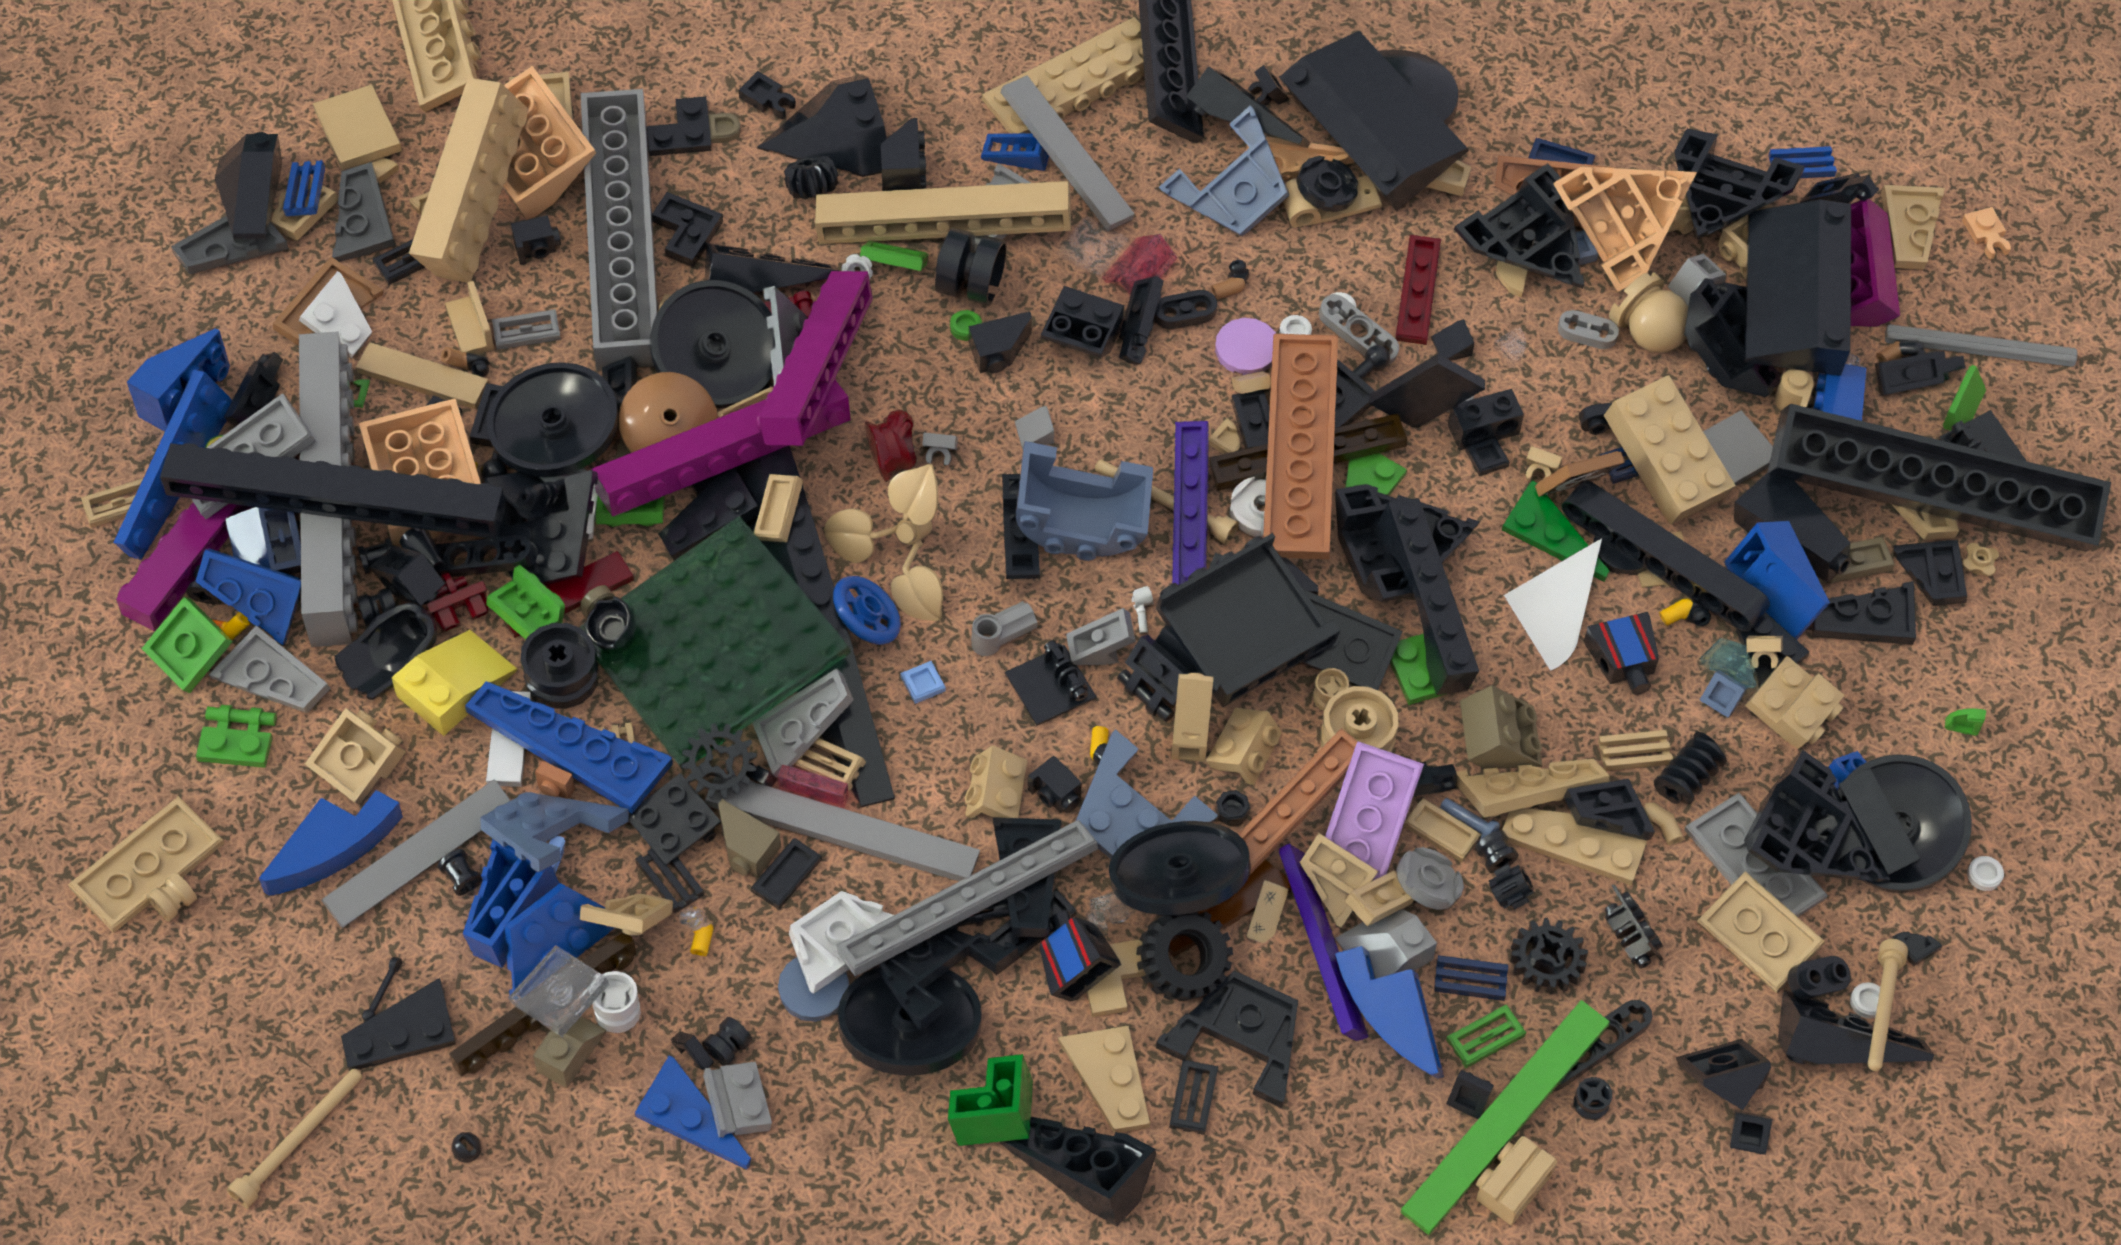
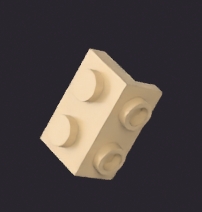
(1245, 743)
(996, 784)

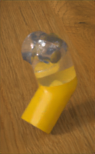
(701, 926)

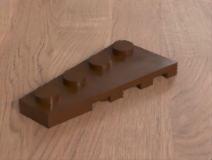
(1238, 905)

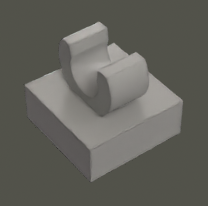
(940, 443)

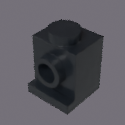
(534, 238)
(1055, 785)

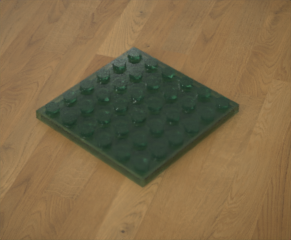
(718, 641)

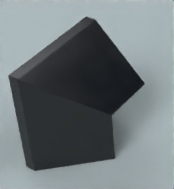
(1728, 1070)

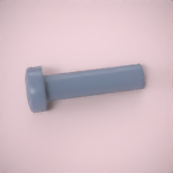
(1469, 818)

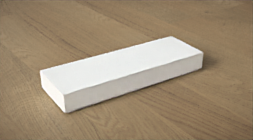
(506, 758)

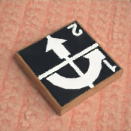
(1574, 473)

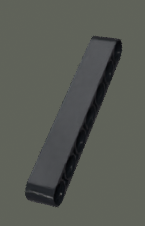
(1666, 555)

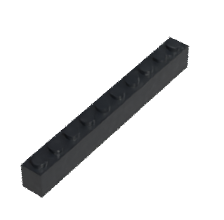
(333, 490)

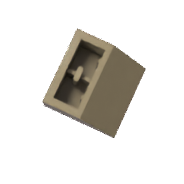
(1500, 730)

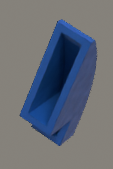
(329, 842)
(1393, 1008)

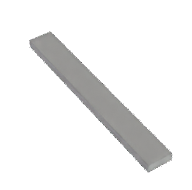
(852, 830)
(966, 897)

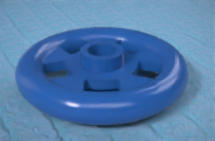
(867, 609)

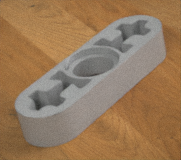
(1335, 321)

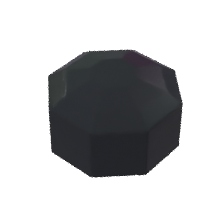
(1232, 808)

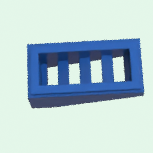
(1032, 158)

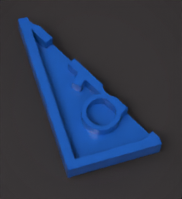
(682, 1110)

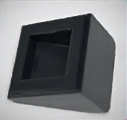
(1454, 341)
(1750, 1132)

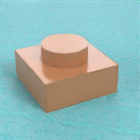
(554, 781)

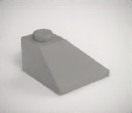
(1393, 943)

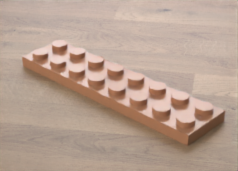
(1301, 445)

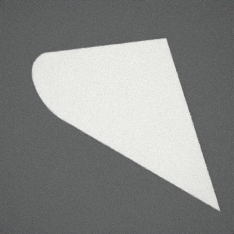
(1555, 604)

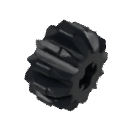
(811, 177)

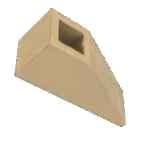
(1192, 717)

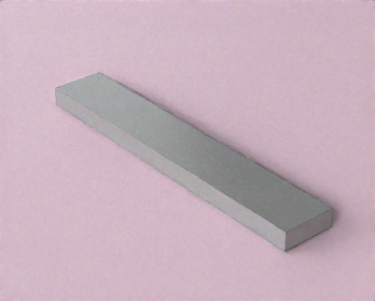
(1067, 153)
(413, 856)

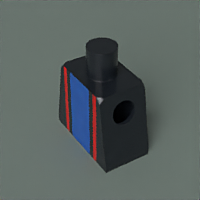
(1625, 650)
(1075, 956)

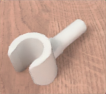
(1142, 599)

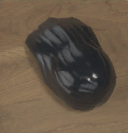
(386, 648)

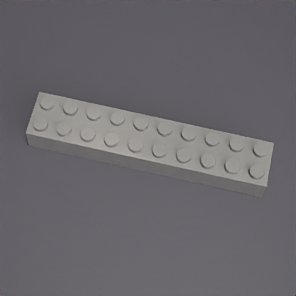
(619, 226)
(327, 541)

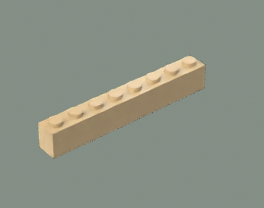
(936, 210)

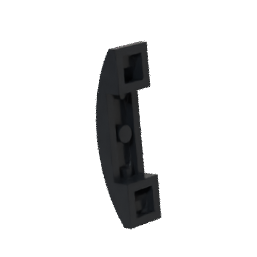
(1020, 551)

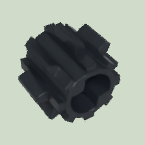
(1511, 886)

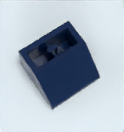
(266, 539)

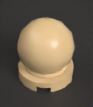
(1653, 314)

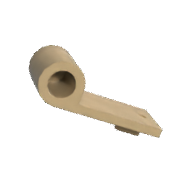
(1304, 213)
(1794, 389)

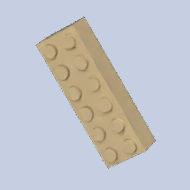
(469, 180)

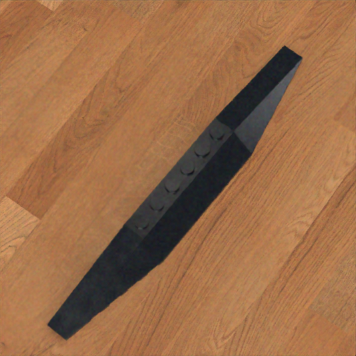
(806, 565)

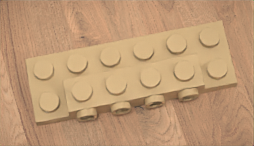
(437, 48)
(1079, 75)

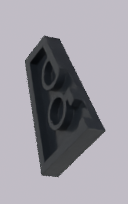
(1872, 617)

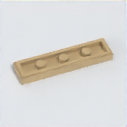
(422, 375)

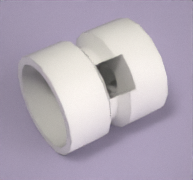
(618, 1005)

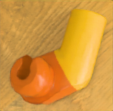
(234, 625)

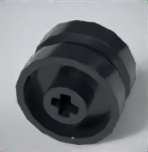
(560, 665)

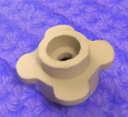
(1977, 566)

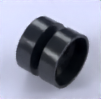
(962, 264)

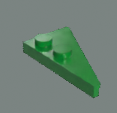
(1546, 528)

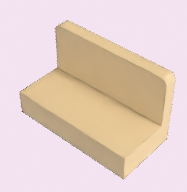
(470, 323)

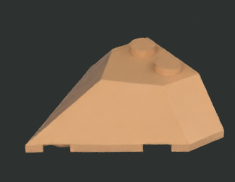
(1625, 213)

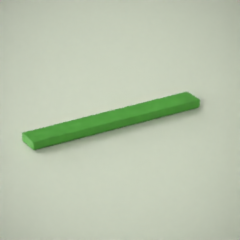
(1504, 1117)

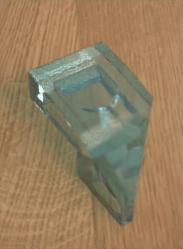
(1731, 659)

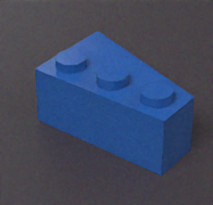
(1841, 394)
(505, 892)

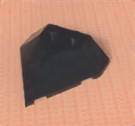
(836, 123)
(1726, 188)
(1529, 230)
(1718, 335)
(1362, 542)
(1810, 828)

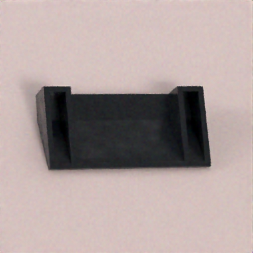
(1374, 116)
(1799, 286)

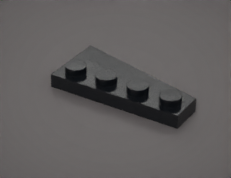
(1032, 906)

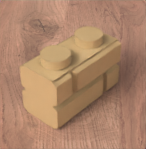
(1516, 1179)

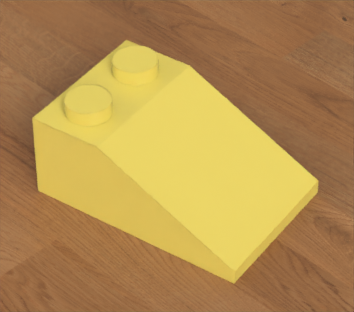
(447, 677)

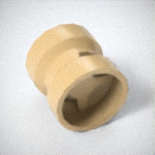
(1330, 682)
(170, 898)

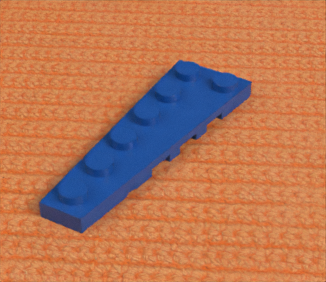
(194, 421)
(594, 757)

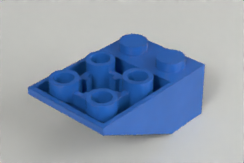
(163, 378)
(1778, 567)

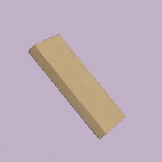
(143, 861)

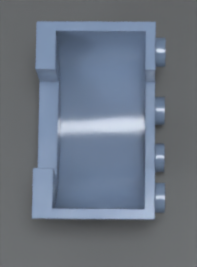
(1079, 509)

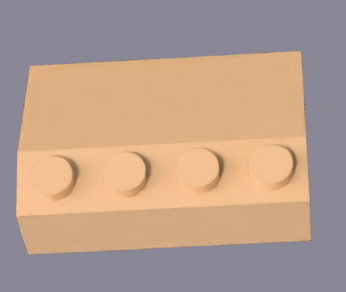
(548, 149)
(420, 442)

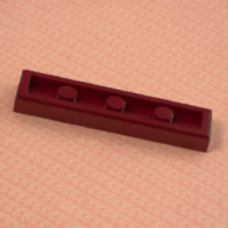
(1418, 289)
(606, 571)

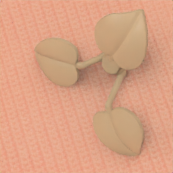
(851, 535)

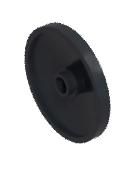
(1428, 79)
(716, 338)
(553, 419)
(1931, 813)
(1179, 868)
(886, 1038)

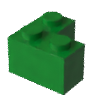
(995, 1111)

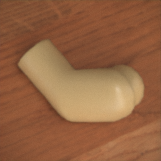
(1666, 822)

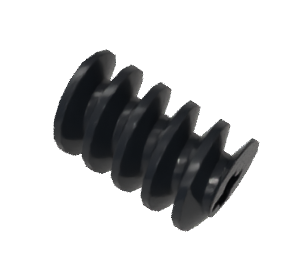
(1690, 769)

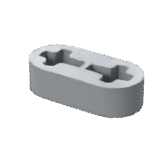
(1588, 329)

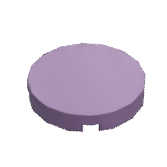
(1245, 346)

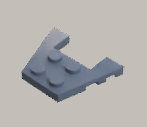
(1244, 189)
(1117, 811)
(536, 818)

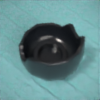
(611, 624)

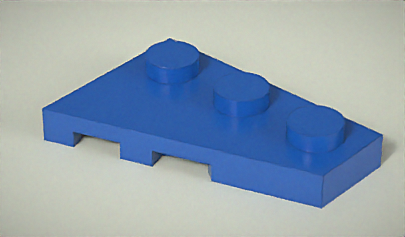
(254, 590)

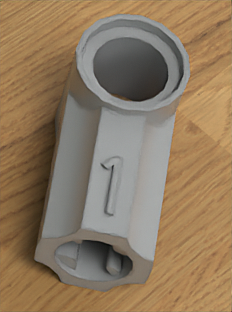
(1002, 627)

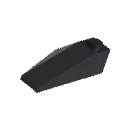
(1226, 100)
(249, 183)
(755, 274)
(1822, 1037)

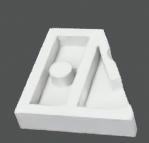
(338, 311)

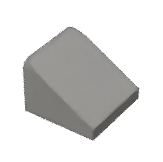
(1036, 427)

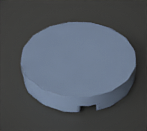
(801, 1001)

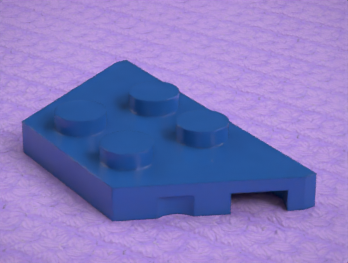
(549, 923)

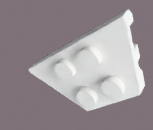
(824, 928)

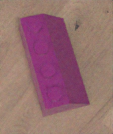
(1872, 267)

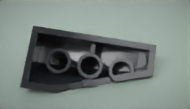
(1092, 1168)

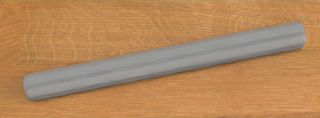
(1983, 345)

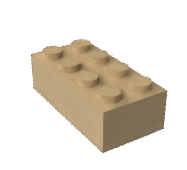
(1669, 450)

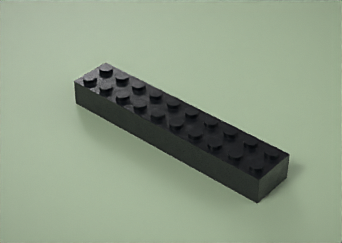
(1939, 478)

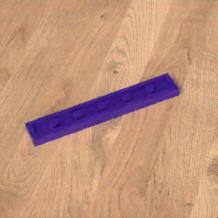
(1190, 499)
(1322, 943)

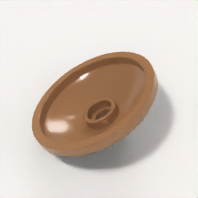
(647, 401)

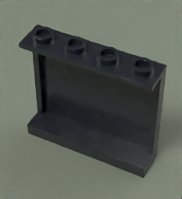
(1245, 620)

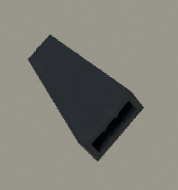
(1784, 500)

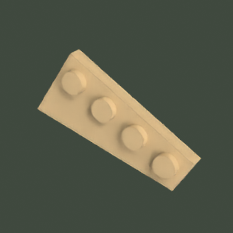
(1528, 786)
(1585, 847)

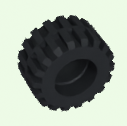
(1212, 951)

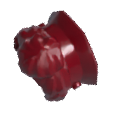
(892, 443)

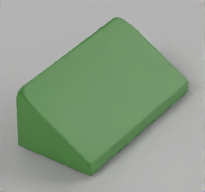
(1967, 399)

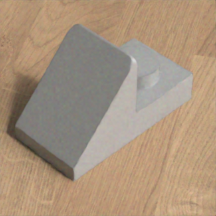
(1100, 639)

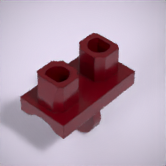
(472, 597)

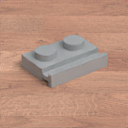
(737, 1099)

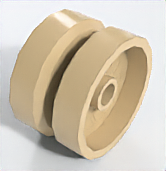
(1364, 715)

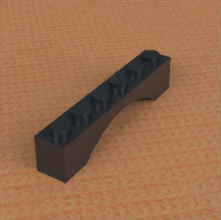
(1446, 642)

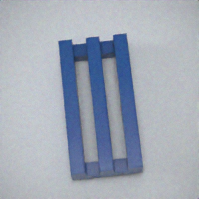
(1808, 157)
(293, 184)

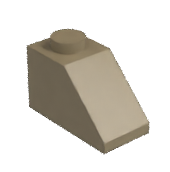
(747, 840)
(564, 1056)

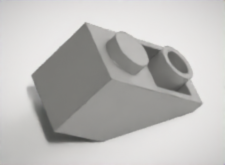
(1692, 272)

